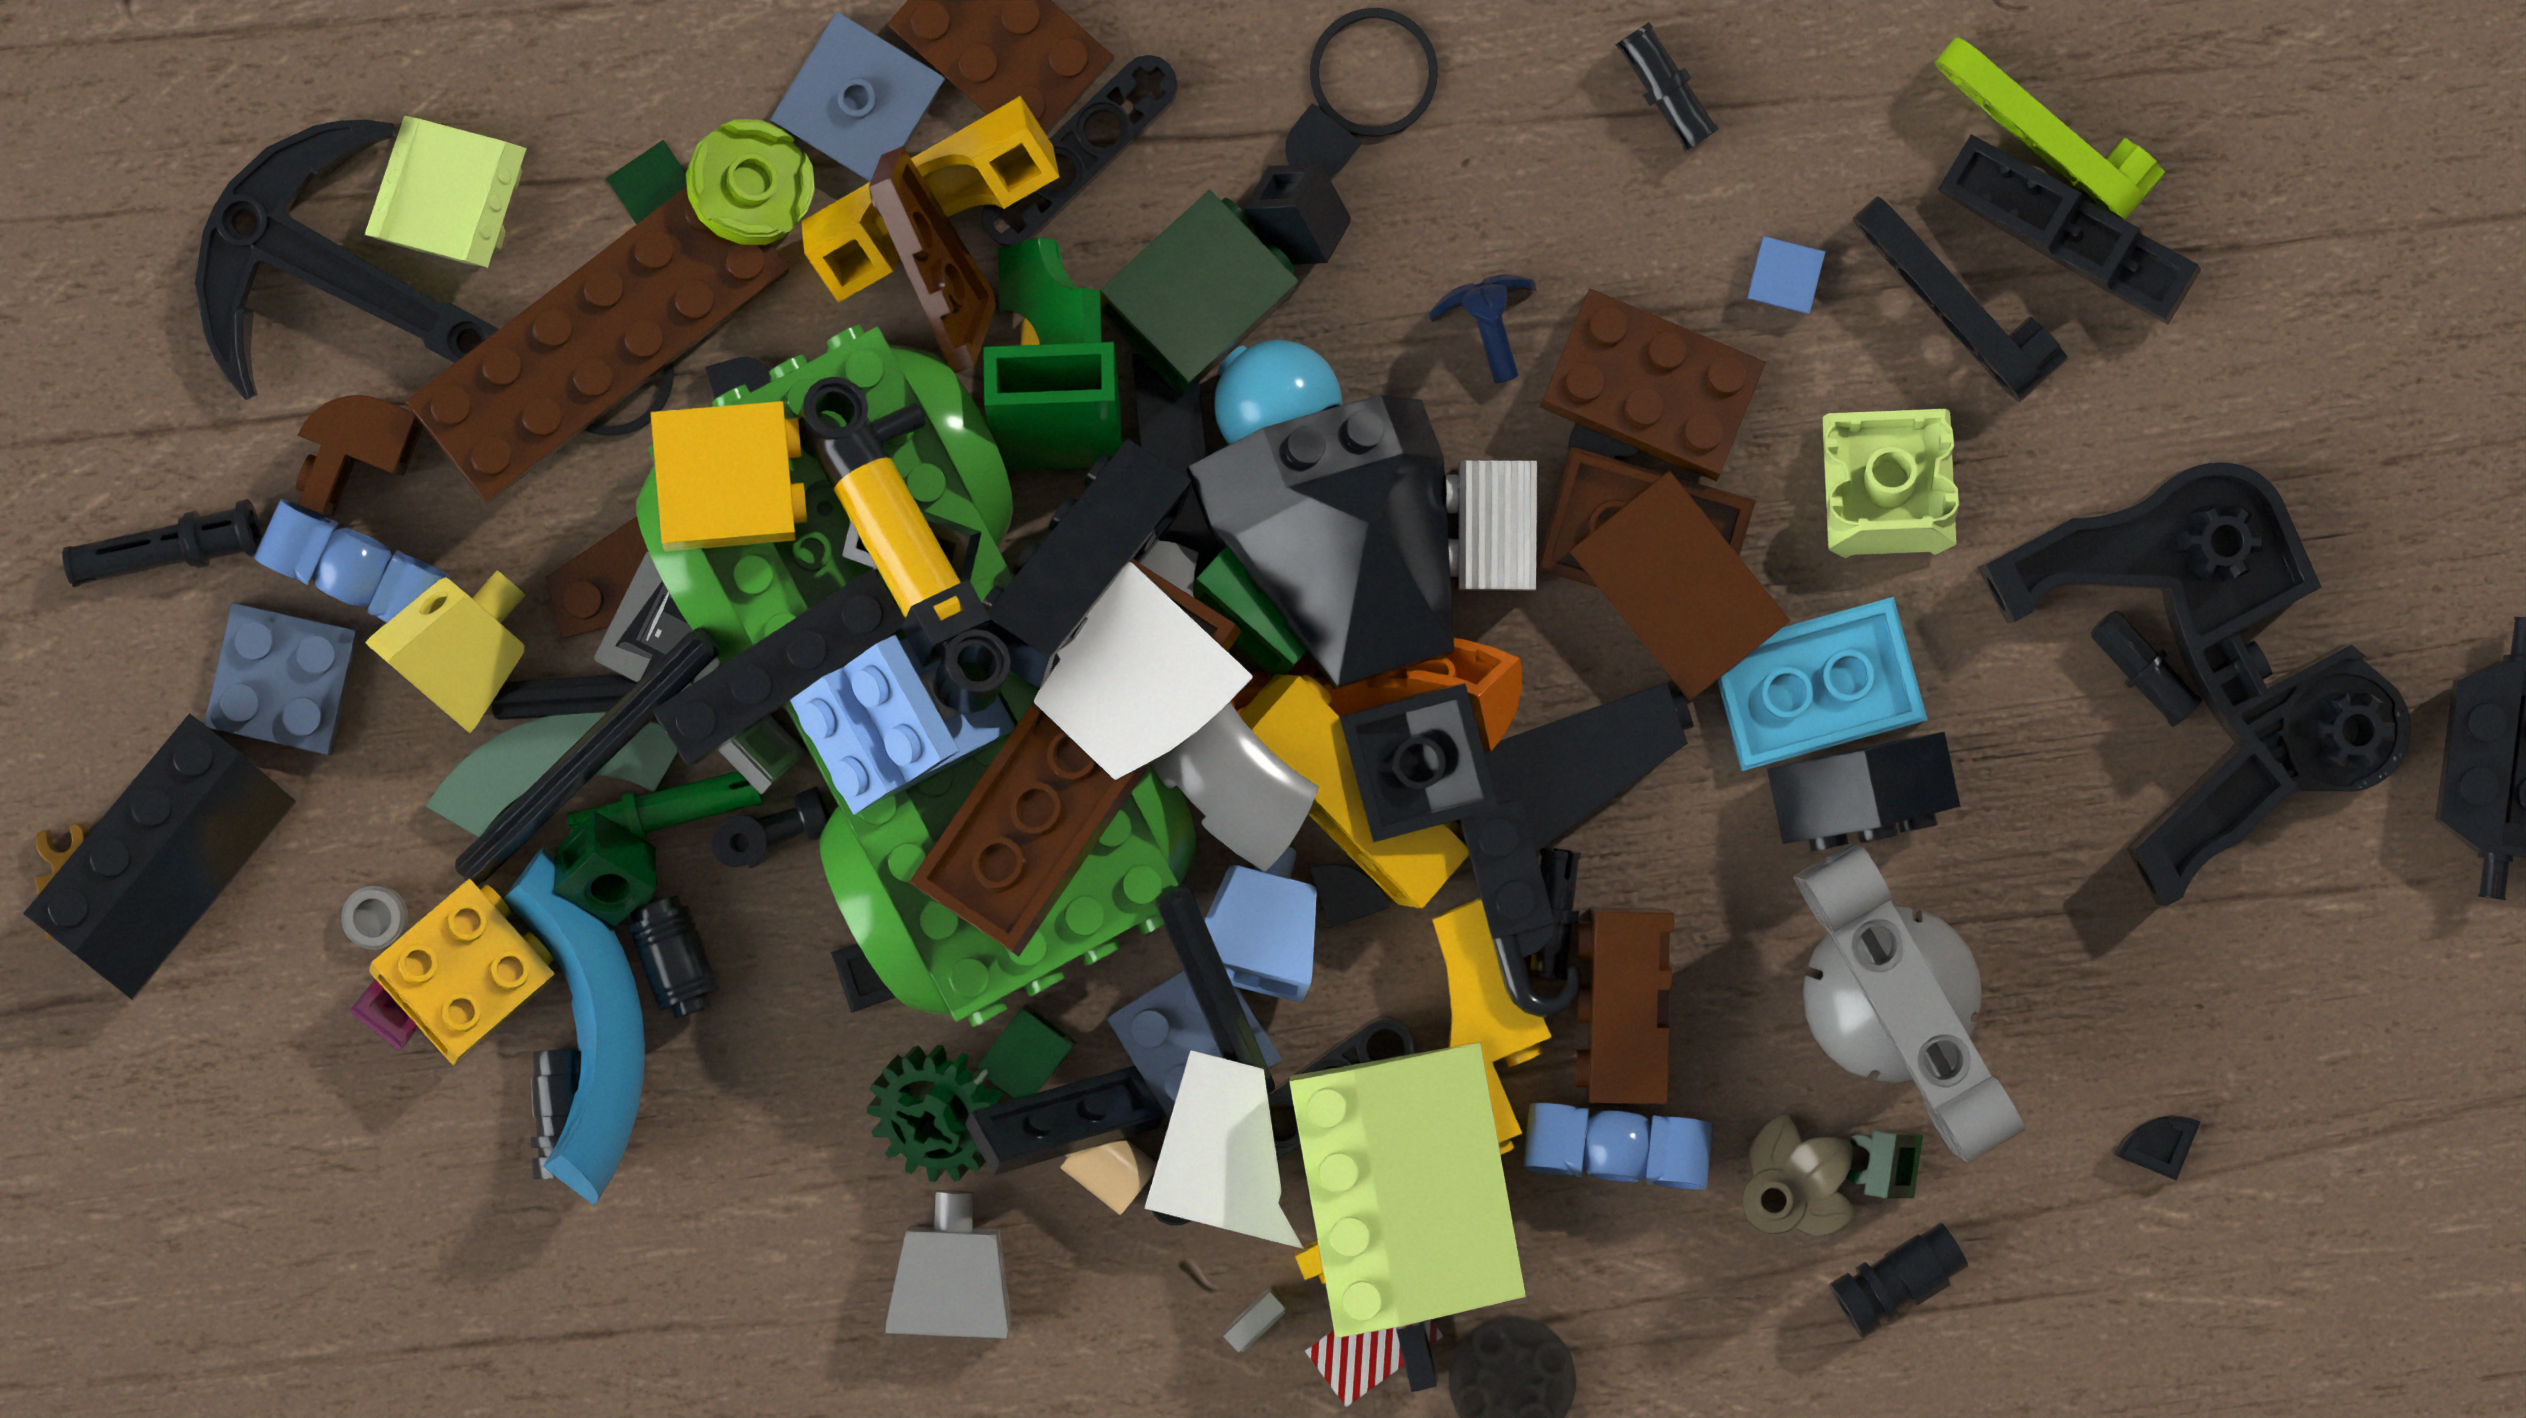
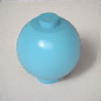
(1270, 386)

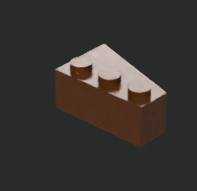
(1625, 1005)

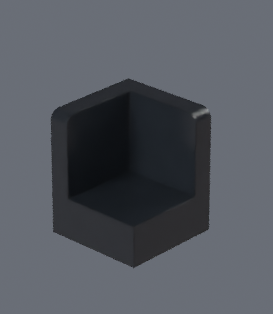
(1298, 212)

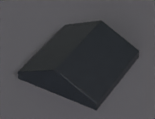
(1419, 762)

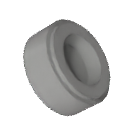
(374, 917)

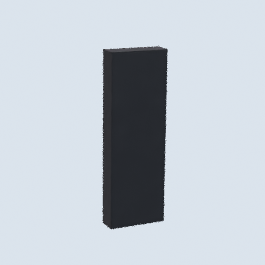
(1064, 1120)

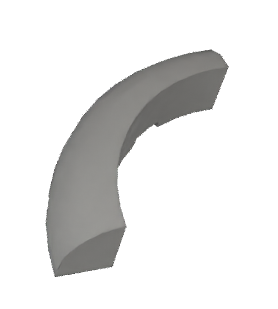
(1225, 769)

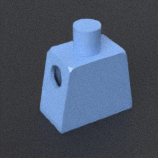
(1266, 928)

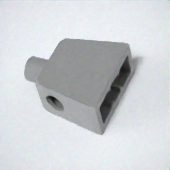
(951, 1276)

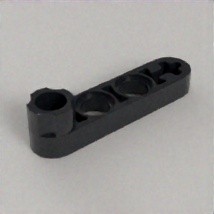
(2014, 360)

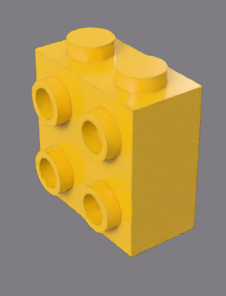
(726, 476)
(463, 970)

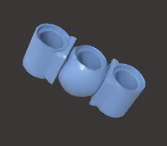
(343, 561)
(1618, 1146)

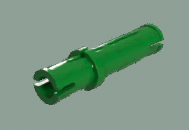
(675, 804)

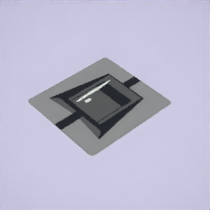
(644, 627)

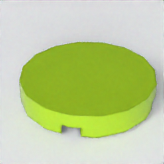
(750, 182)

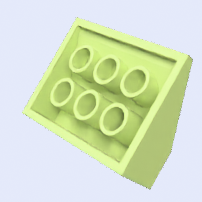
(1407, 1189)

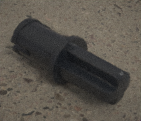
(2145, 667)

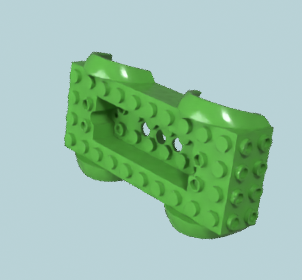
(751, 590)

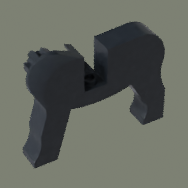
(2223, 561)

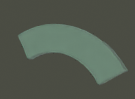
(513, 761)

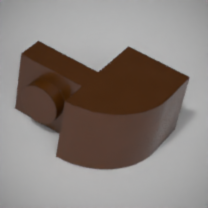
(349, 431)

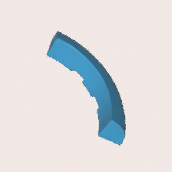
(606, 1026)

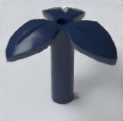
(1486, 304)

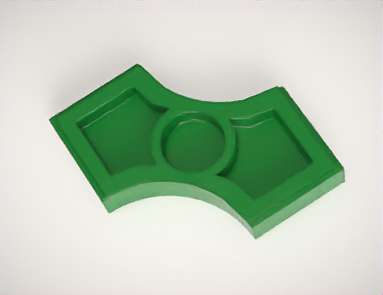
(1040, 290)

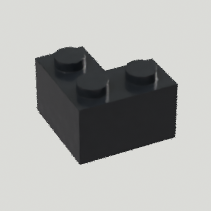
(1864, 792)

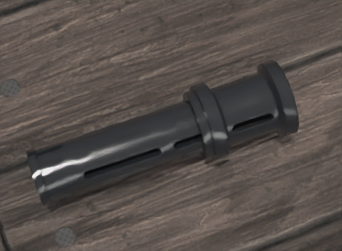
(191, 540)

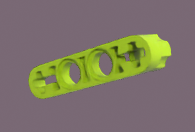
(2111, 182)

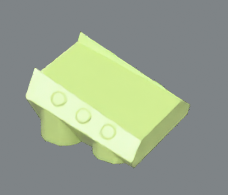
(446, 192)
(1889, 482)

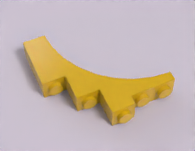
(1478, 1014)

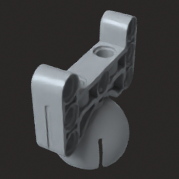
(1901, 1001)

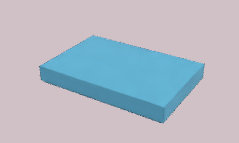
(1821, 685)

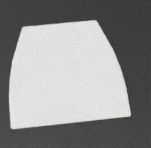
(1138, 677)

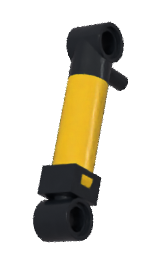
(939, 611)

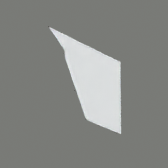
(1222, 1153)

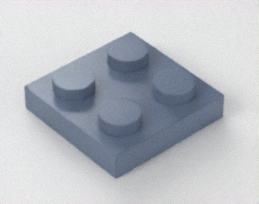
(282, 678)
(1164, 1028)

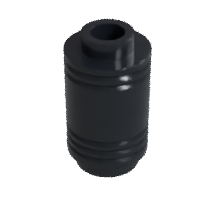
(673, 956)

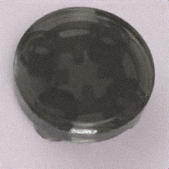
(1512, 1371)

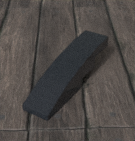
(2069, 229)

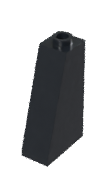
(1588, 757)

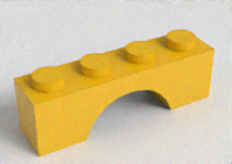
(981, 164)

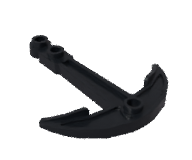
(269, 189)

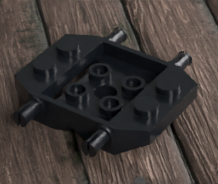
(2481, 761)

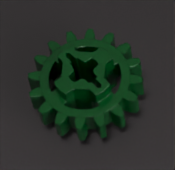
(926, 1110)

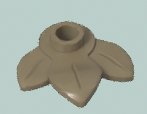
(1807, 1176)

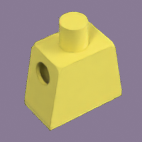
(455, 645)

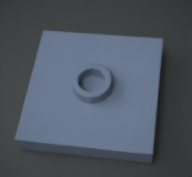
(857, 97)

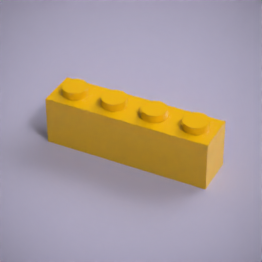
(1308, 736)

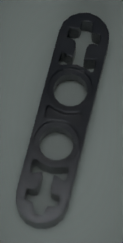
(1087, 158)

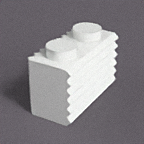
(1494, 525)

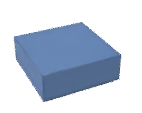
(1785, 275)

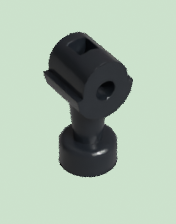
(750, 838)

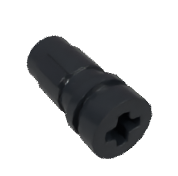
(552, 1096)
(1904, 1275)

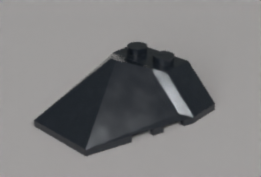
(1342, 532)

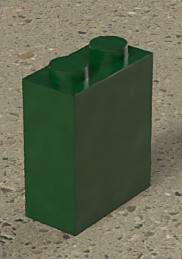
(1197, 291)

